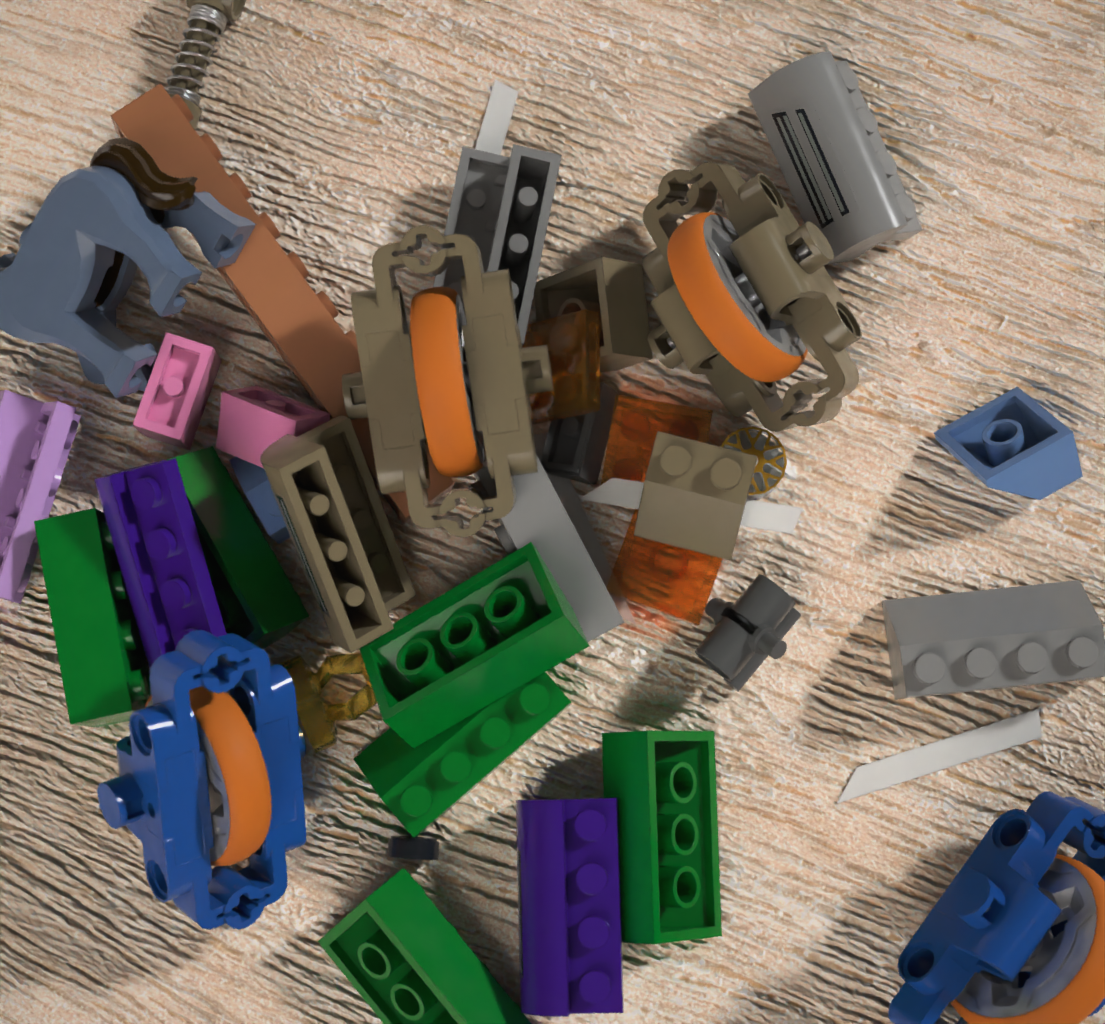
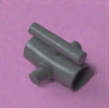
(748, 631)

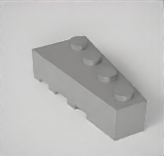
(544, 522)

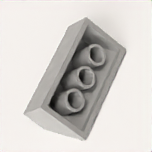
(993, 639)

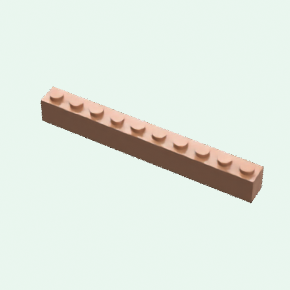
(263, 275)

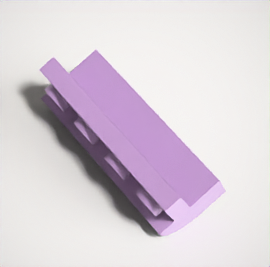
(32, 461)

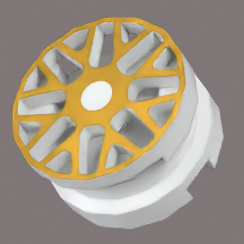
(770, 461)

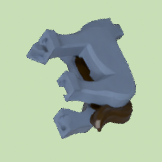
(86, 253)

